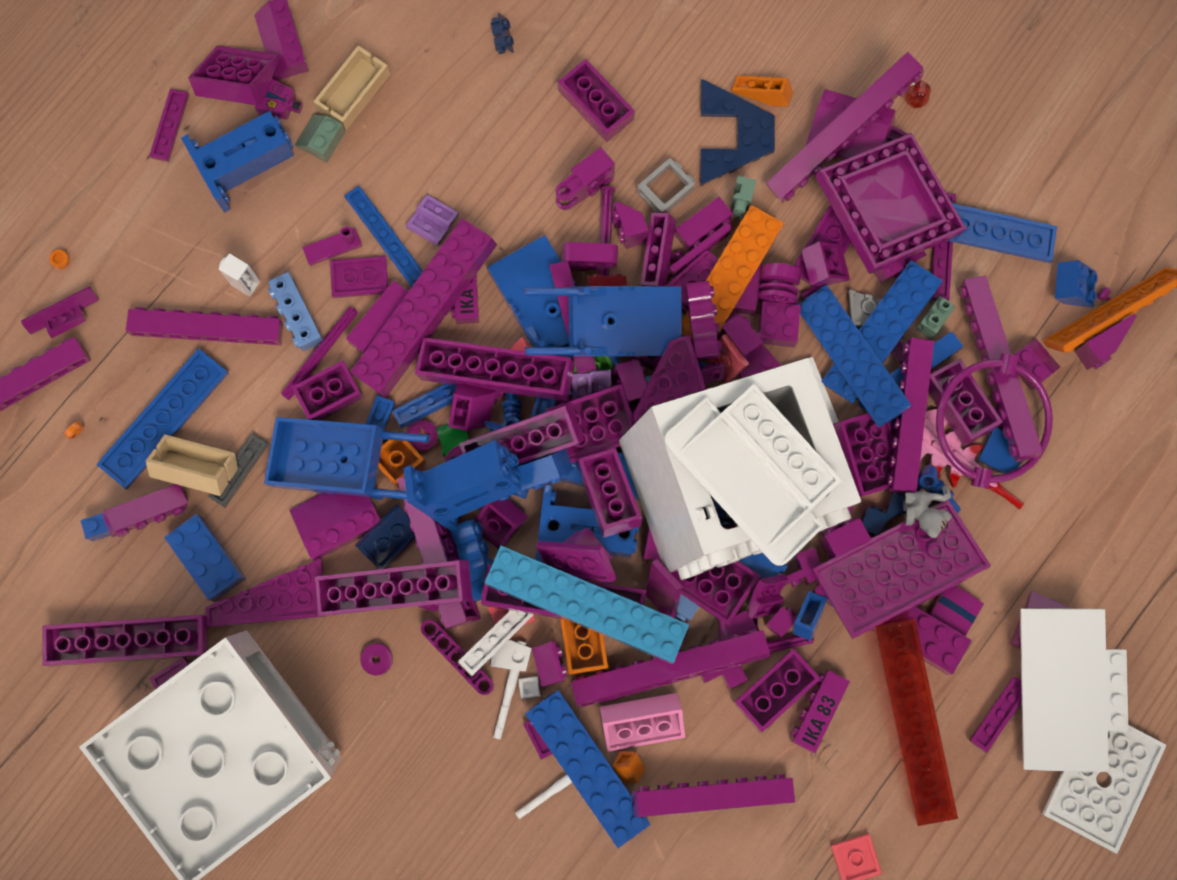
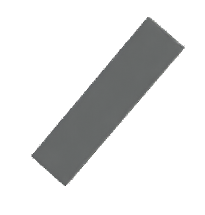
(246, 460)

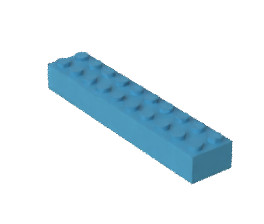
(586, 604)

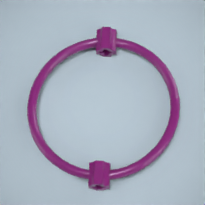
(1006, 365)

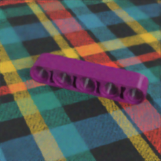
(450, 651)

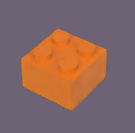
(396, 456)

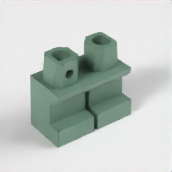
(743, 196)
(935, 317)

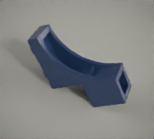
(875, 519)

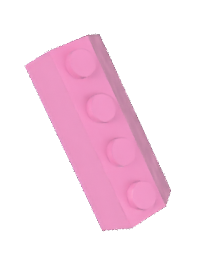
(642, 722)

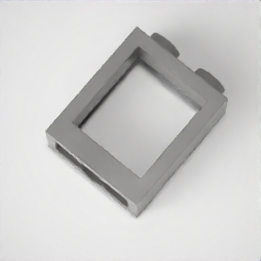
(652, 200)

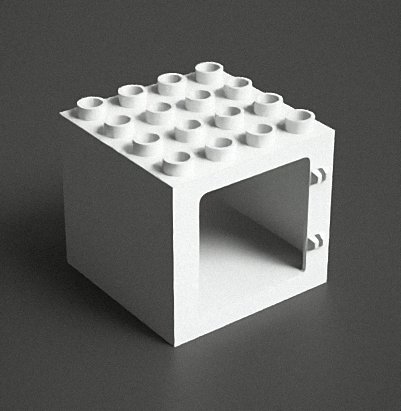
(675, 498)
(213, 756)

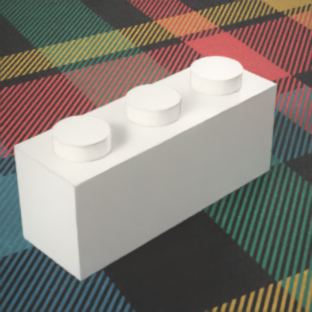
(239, 274)

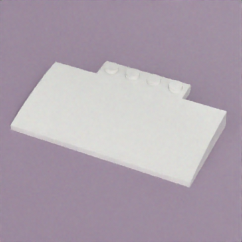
(1070, 689)

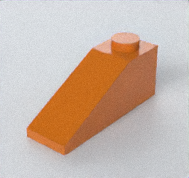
(767, 90)

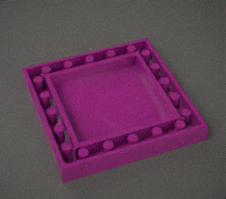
(890, 202)

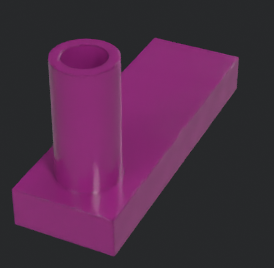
(332, 246)

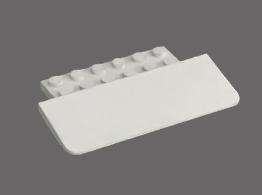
(756, 470)

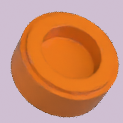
(59, 259)
(73, 430)

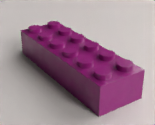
(534, 435)

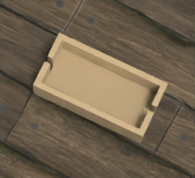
(352, 87)
(192, 465)

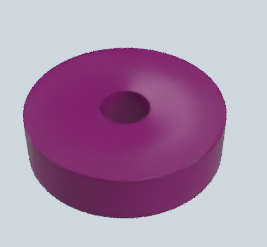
(368, 655)

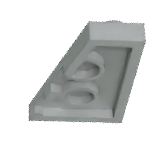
(861, 306)

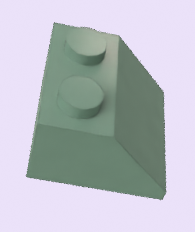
(321, 137)

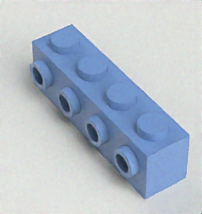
(295, 311)

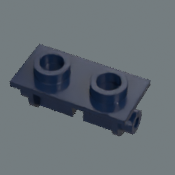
(501, 27)

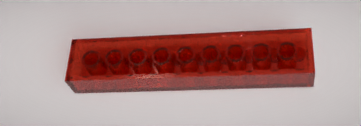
(915, 721)

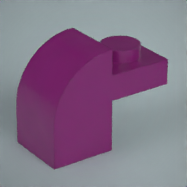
(806, 562)
(731, 676)

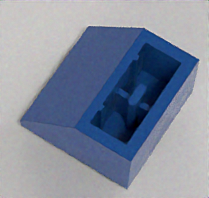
(1076, 284)

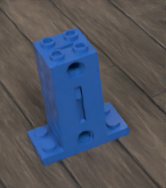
(240, 155)
(463, 483)
(576, 519)

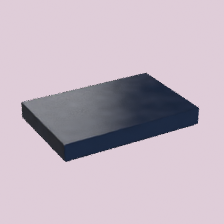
(387, 538)

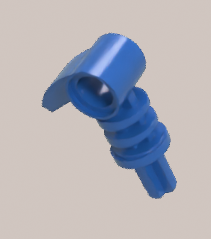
(511, 412)
(934, 485)

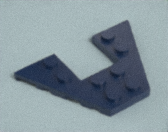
(754, 133)

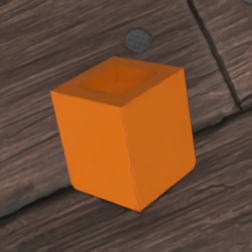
(628, 767)

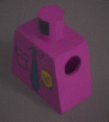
(279, 101)

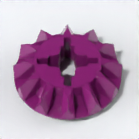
(429, 429)

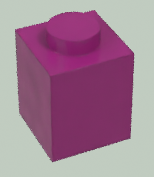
(781, 621)

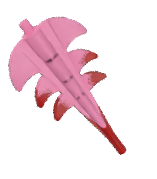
(966, 457)

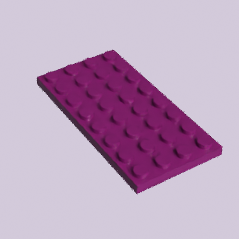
(898, 572)

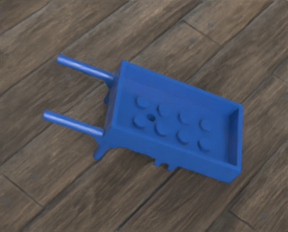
(531, 269)
(640, 315)
(314, 454)

